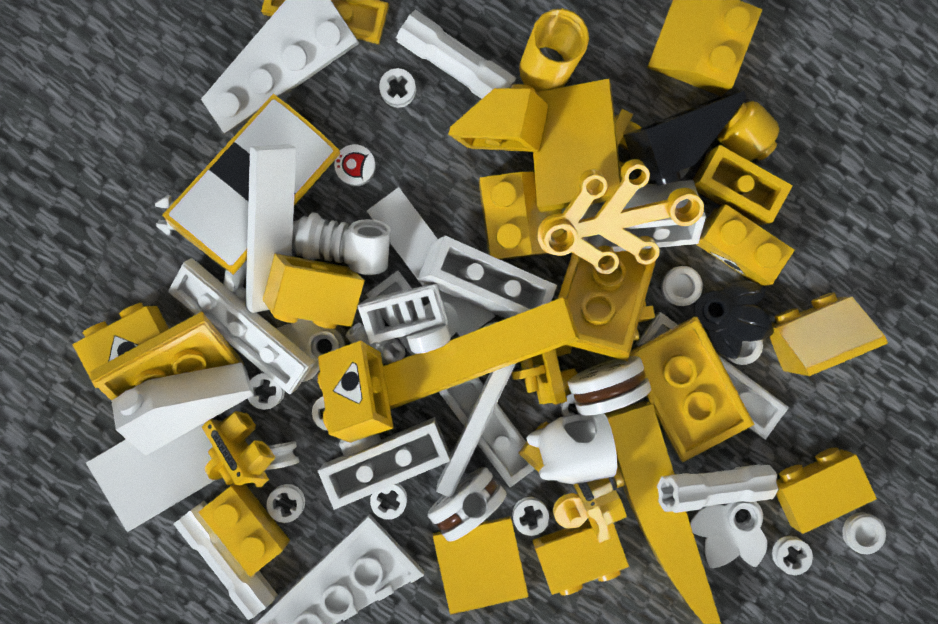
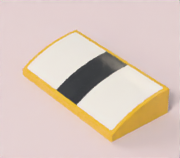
(215, 205)

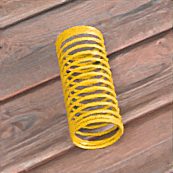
(559, 31)

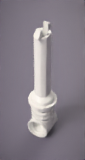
(360, 245)

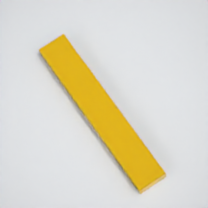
(481, 352)

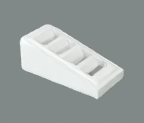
(374, 322)

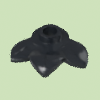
(739, 320)

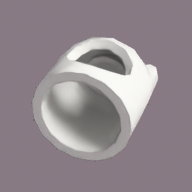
(576, 449)

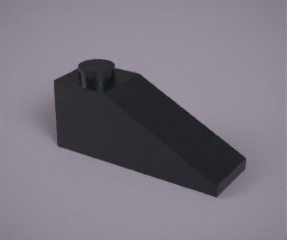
(681, 138)

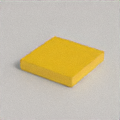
(481, 566)

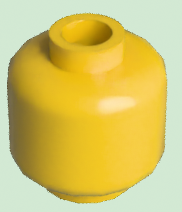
(750, 132)

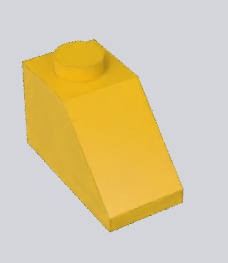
(503, 121)

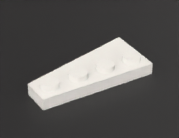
(281, 56)
(349, 577)

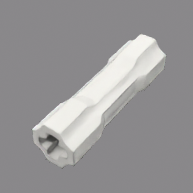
(432, 43)
(696, 491)
(247, 592)

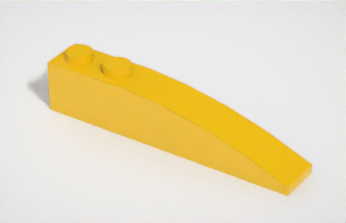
(640, 465)

